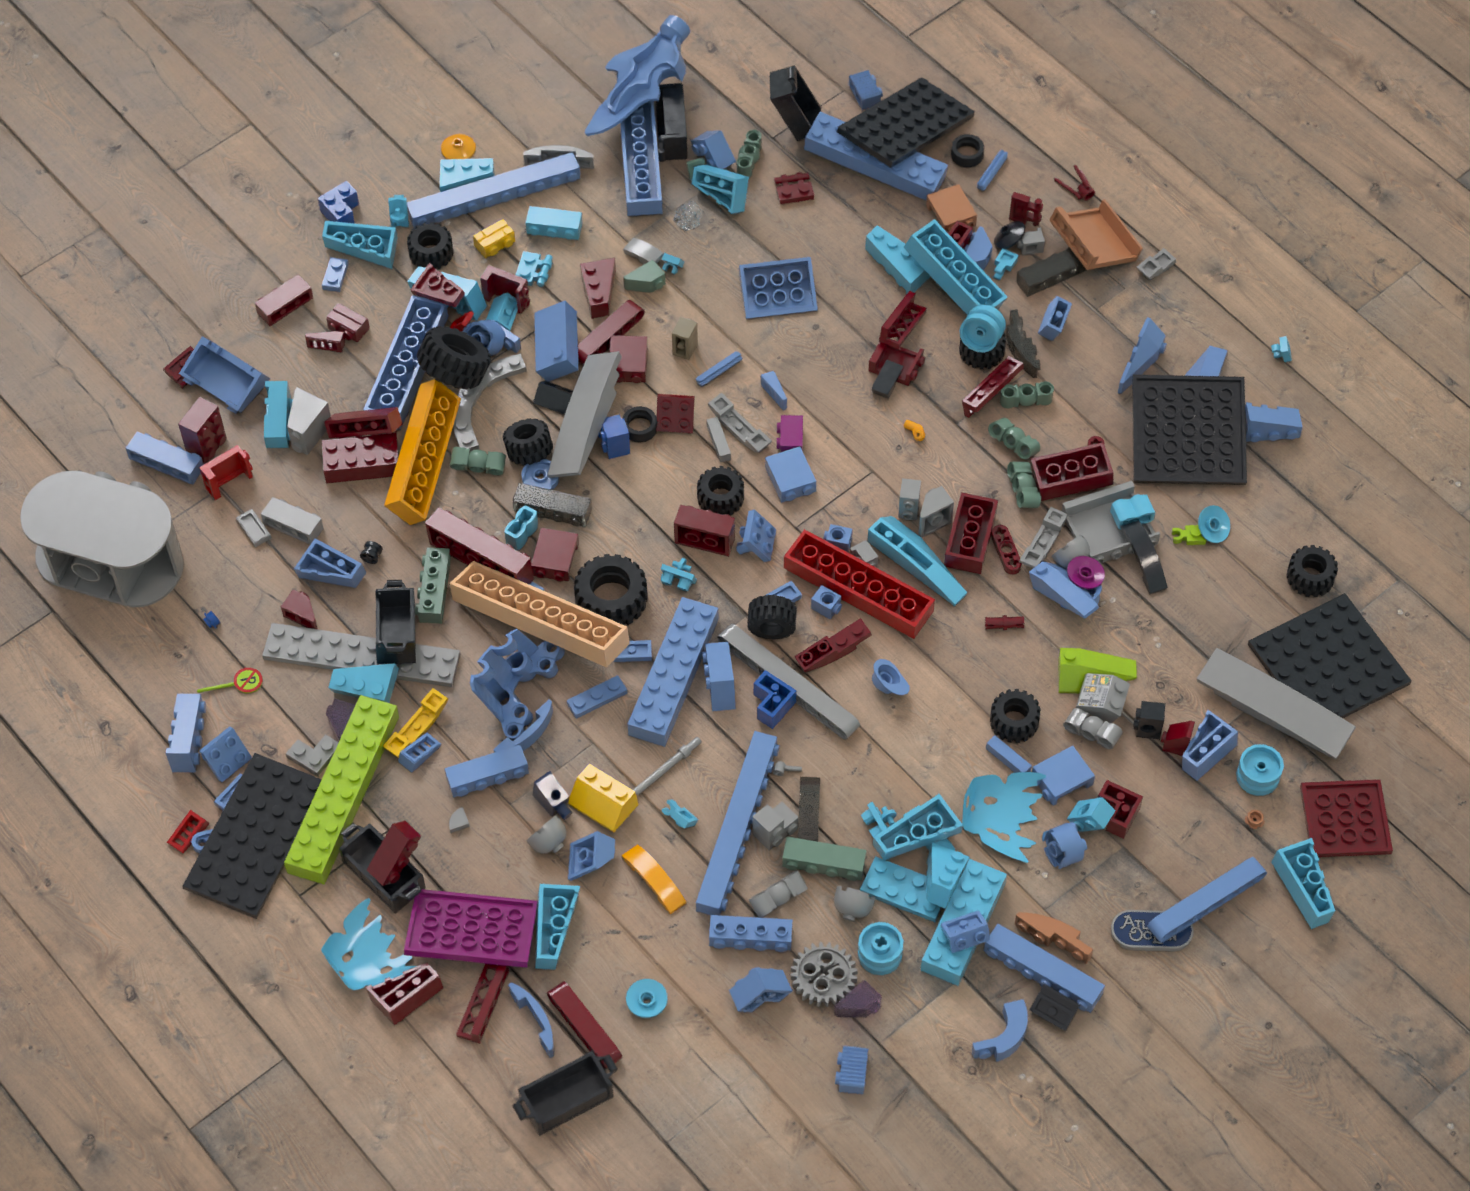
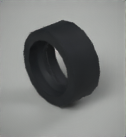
(967, 140)
(645, 413)

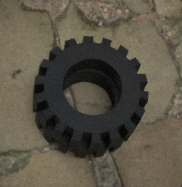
(430, 235)
(985, 359)
(527, 441)
(720, 479)
(1312, 558)
(772, 617)
(1015, 702)

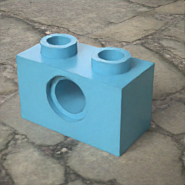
(1091, 814)

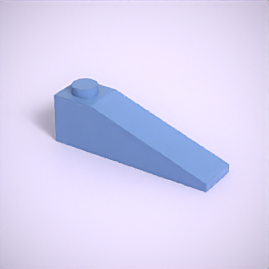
(1209, 363)
(1055, 584)

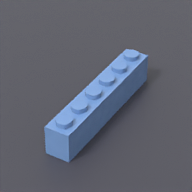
(1043, 967)

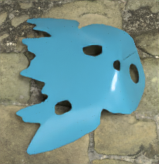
(1005, 814)
(368, 950)

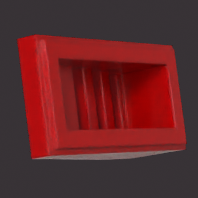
(461, 322)
(187, 821)

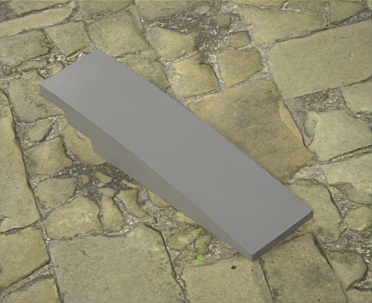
(585, 414)
(1275, 703)

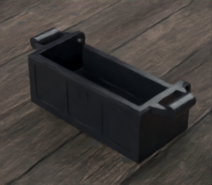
(793, 100)
(671, 123)
(395, 624)
(357, 856)
(566, 1092)

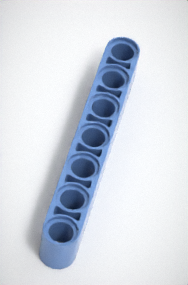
(1206, 899)

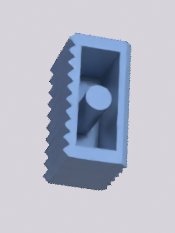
(865, 89)
(1054, 318)
(853, 1069)

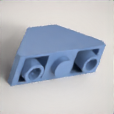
(980, 248)

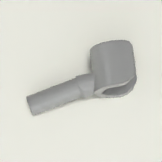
(780, 767)

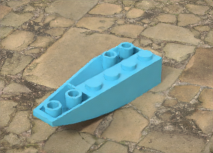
(915, 556)

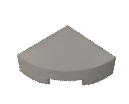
(458, 820)

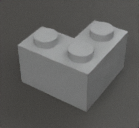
(774, 824)

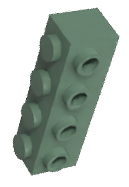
(434, 585)
(824, 858)

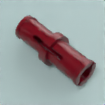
(1004, 622)

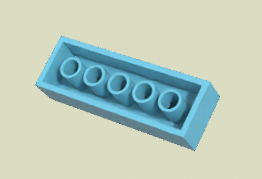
(953, 268)
(976, 890)

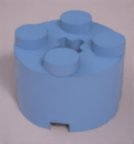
(488, 333)
(1064, 845)

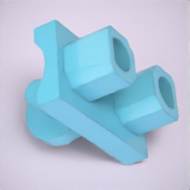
(398, 211)
(686, 578)
(873, 814)

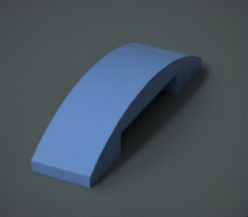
(531, 734)
(524, 998)

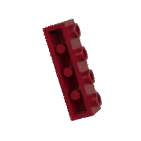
(363, 423)

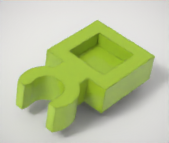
(1190, 534)

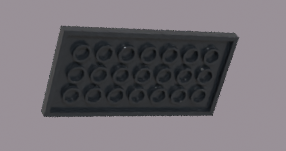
(905, 122)
(253, 836)

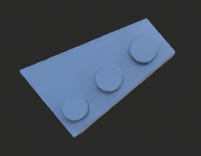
(1272, 424)
(329, 566)
(720, 675)
(1208, 746)

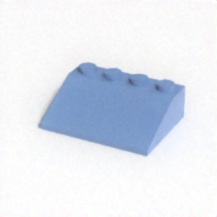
(777, 287)

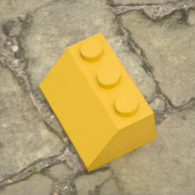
(602, 798)

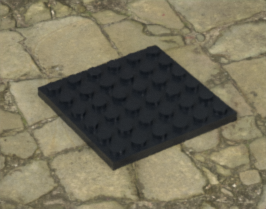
(1189, 429)
(1331, 658)

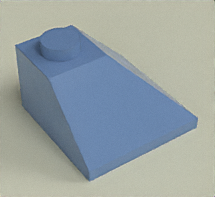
(590, 854)

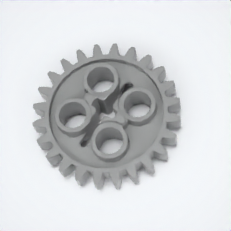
(835, 987)

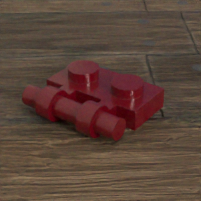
(795, 192)
(1021, 206)

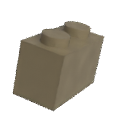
(684, 338)

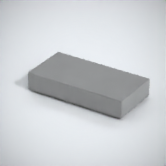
(253, 528)

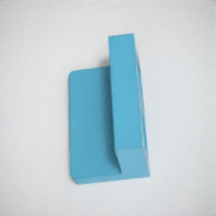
(503, 310)

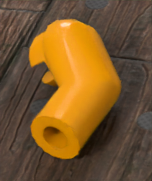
(917, 430)

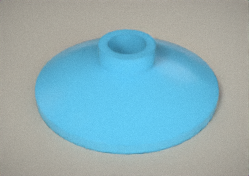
(1219, 521)
(643, 990)

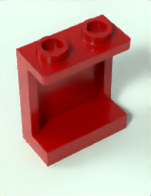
(224, 469)

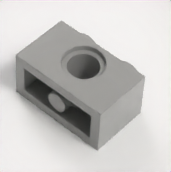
(909, 499)

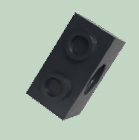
(1149, 720)

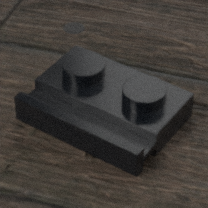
(1055, 1007)

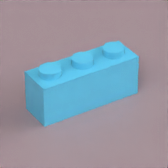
(554, 223)

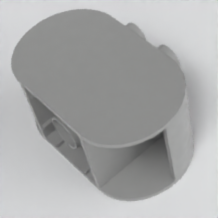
(103, 537)

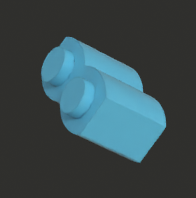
(1133, 509)
(521, 527)

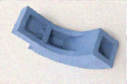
(1010, 1040)

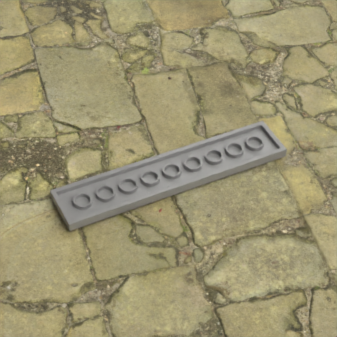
(344, 650)

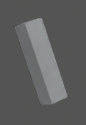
(718, 439)

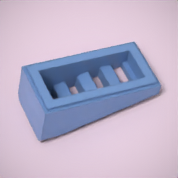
(773, 387)
(410, 760)

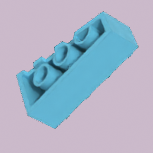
(362, 241)
(472, 300)
(919, 828)
(1305, 881)
(554, 916)

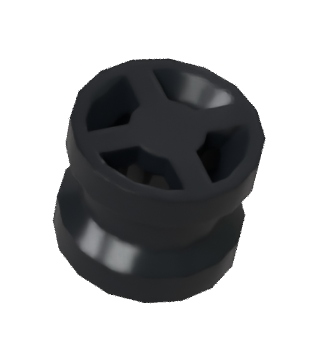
(371, 552)

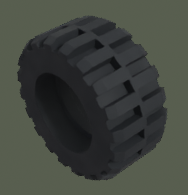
(453, 357)
(612, 570)

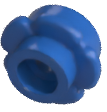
(211, 619)

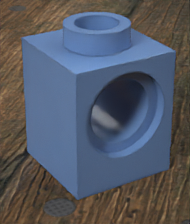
(844, 535)
(826, 595)

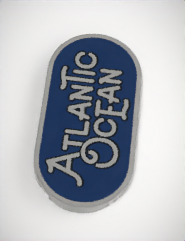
(1131, 932)

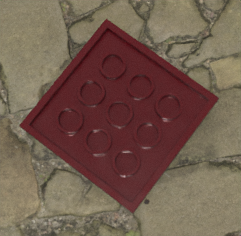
(1346, 818)

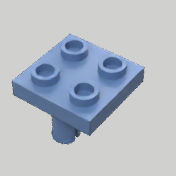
(757, 536)
(225, 754)

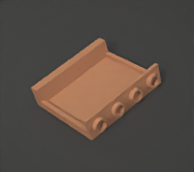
(1096, 236)

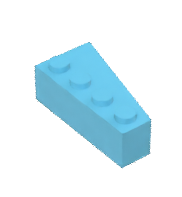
(896, 260)

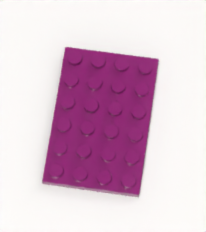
(471, 928)

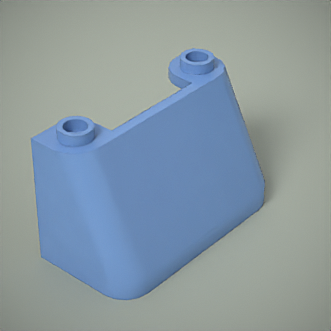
(223, 375)

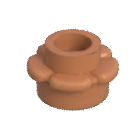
(1255, 814)

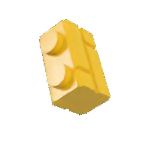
(494, 238)

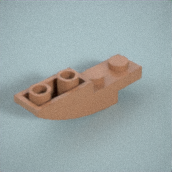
(1047, 929)

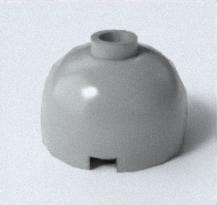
(1074, 548)
(548, 837)
(853, 903)

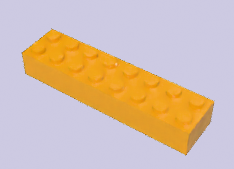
(422, 452)

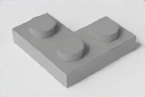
(312, 759)

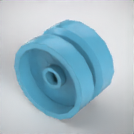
(982, 328)
(1259, 770)
(880, 948)

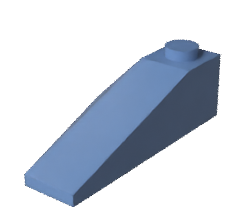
(1144, 354)

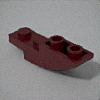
(833, 648)

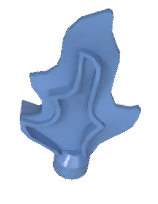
(640, 74)

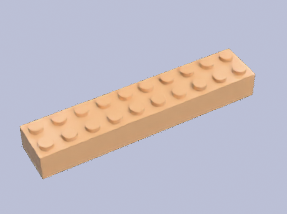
(540, 613)

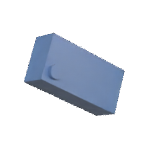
(556, 341)

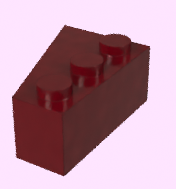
(405, 993)

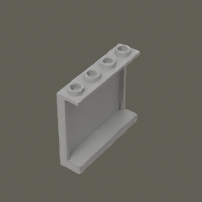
(1093, 520)

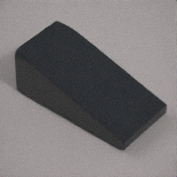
(887, 379)

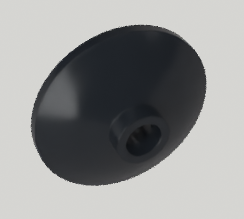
(1009, 235)

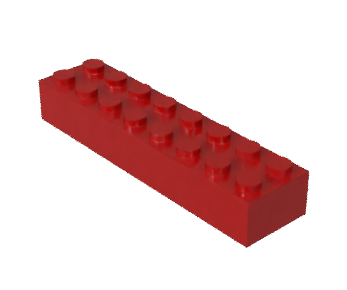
(859, 583)

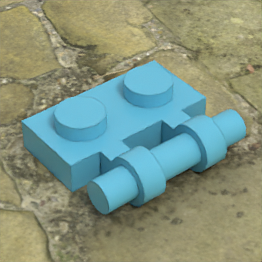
(528, 267)

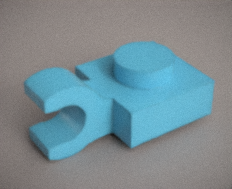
(1004, 261)
(681, 815)

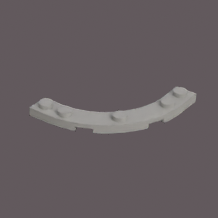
(496, 371)

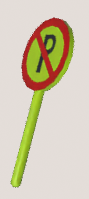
(245, 680)

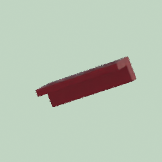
(897, 318)
(991, 385)
(487, 1003)

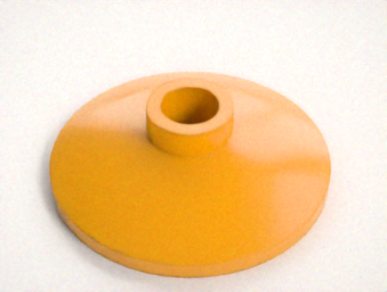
(458, 147)

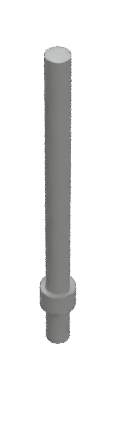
(683, 752)

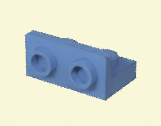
(966, 931)

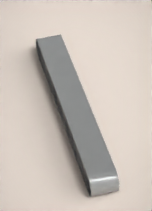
(808, 695)

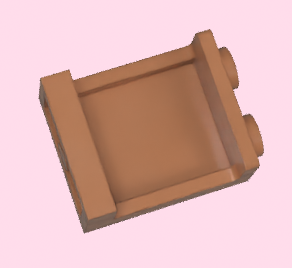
(951, 206)

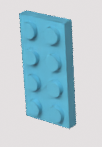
(899, 888)

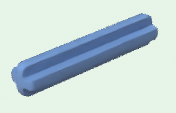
(992, 170)
(719, 368)

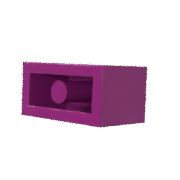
(790, 432)

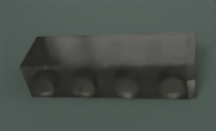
(1049, 272)
(553, 504)

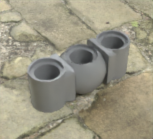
(1093, 728)
(778, 894)

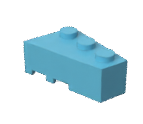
(464, 171)
(724, 186)
(277, 414)
(369, 681)
(943, 873)

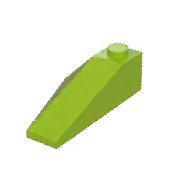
(1077, 662)

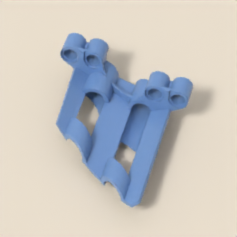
(502, 676)

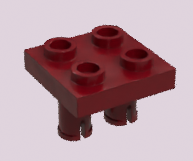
(675, 413)

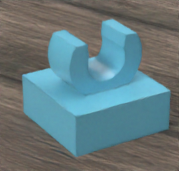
(672, 261)
(1282, 349)

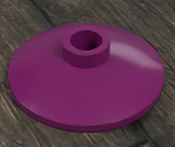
(1086, 566)

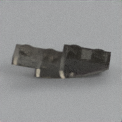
(1020, 346)

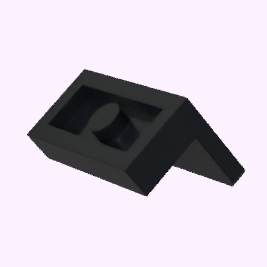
(552, 396)

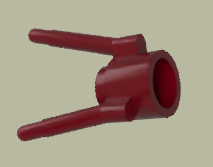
(1084, 189)

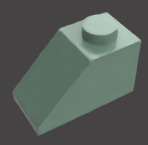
(645, 278)

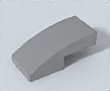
(643, 251)
(1156, 265)

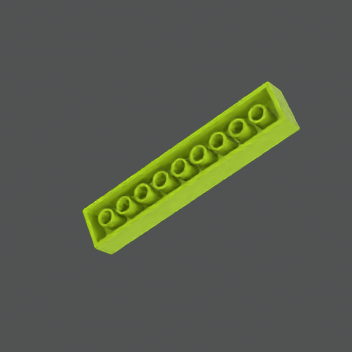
(341, 789)

